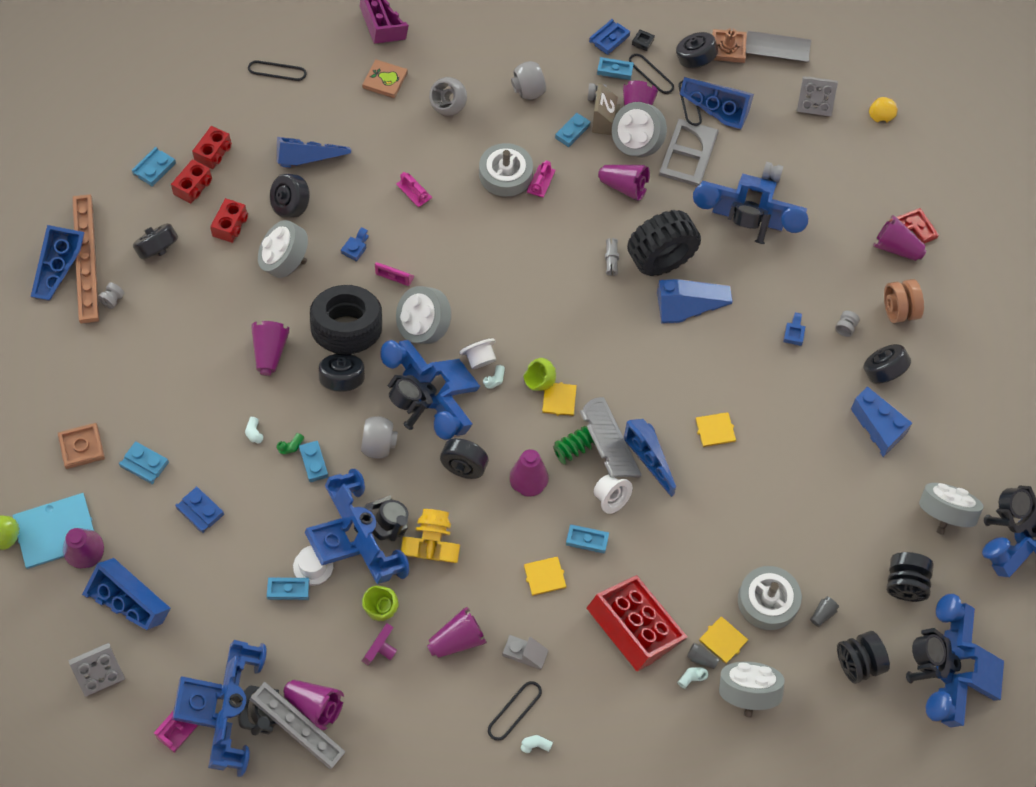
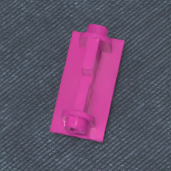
(541, 179)
(413, 189)

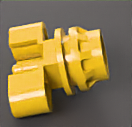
(432, 525)

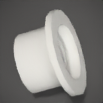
(480, 353)
(612, 493)
(308, 566)

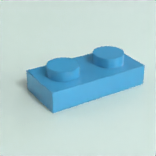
(615, 68)
(572, 130)
(313, 461)
(587, 539)
(288, 589)

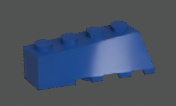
(125, 594)

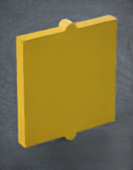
(560, 399)
(715, 429)
(545, 576)
(723, 640)

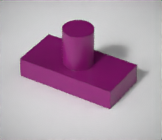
(380, 646)

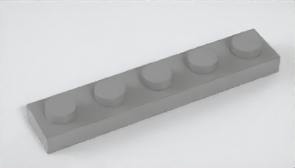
(297, 725)

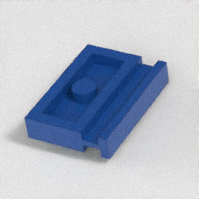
(609, 36)
(199, 509)

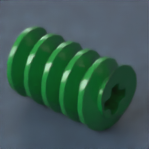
(573, 443)

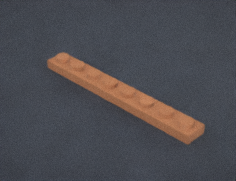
(86, 260)

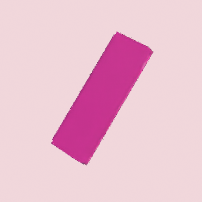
(393, 274)

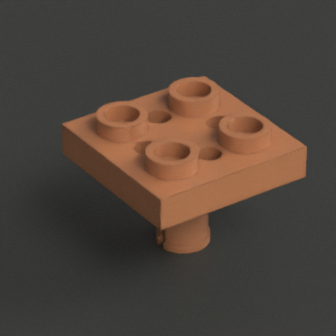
(730, 42)

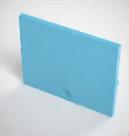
(46, 526)

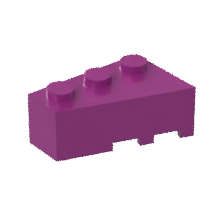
(382, 21)

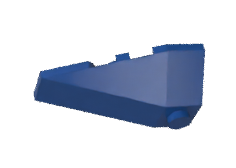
(723, 103)
(294, 152)
(56, 257)
(686, 298)
(645, 444)

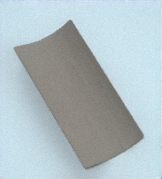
(778, 46)

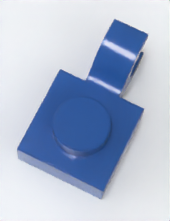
(355, 246)
(794, 331)

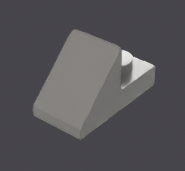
(526, 652)

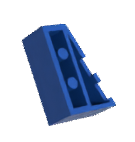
(880, 420)

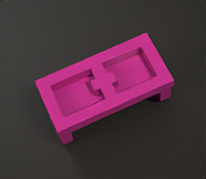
(173, 732)

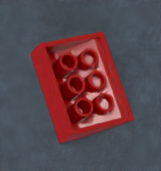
(636, 622)

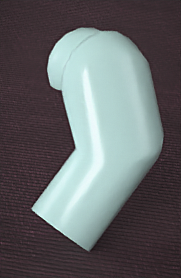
(497, 379)
(251, 431)
(692, 674)
(535, 741)

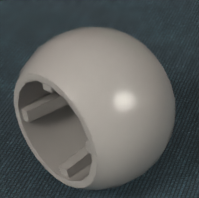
(528, 80)
(438, 94)
(378, 437)

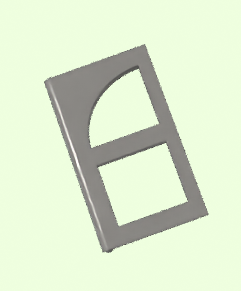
(707, 138)

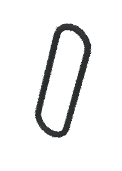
(277, 76)
(665, 92)
(685, 112)
(521, 716)

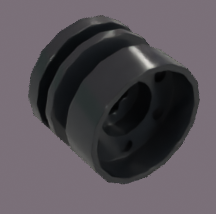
(910, 576)
(863, 657)

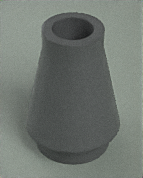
(824, 611)
(701, 655)

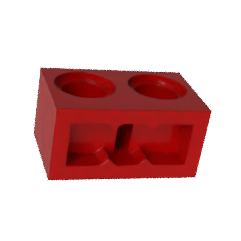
(212, 147)
(191, 181)
(230, 216)

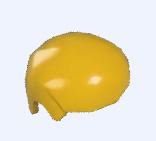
(883, 109)

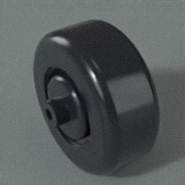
(697, 50)
(289, 195)
(155, 241)
(887, 363)
(341, 372)
(464, 458)

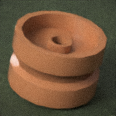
(903, 301)

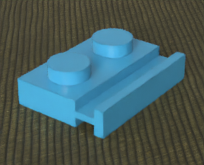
(153, 166)
(143, 462)

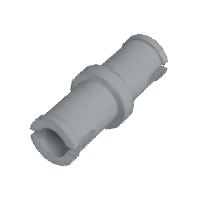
(611, 256)

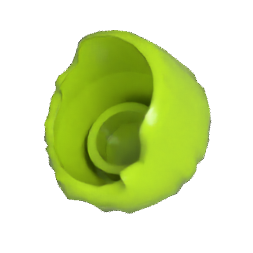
(540, 375)
(8, 531)
(380, 603)

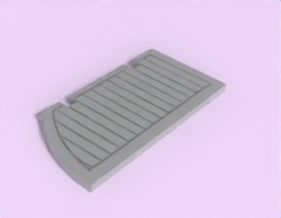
(609, 439)

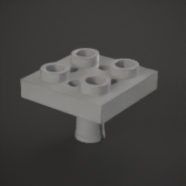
(818, 91)
(93, 665)

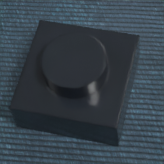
(643, 40)

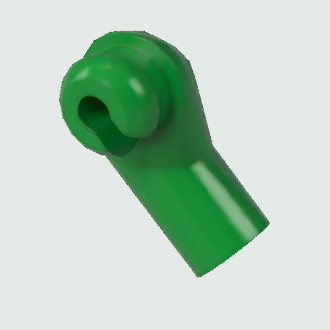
(290, 447)

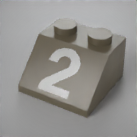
(605, 110)

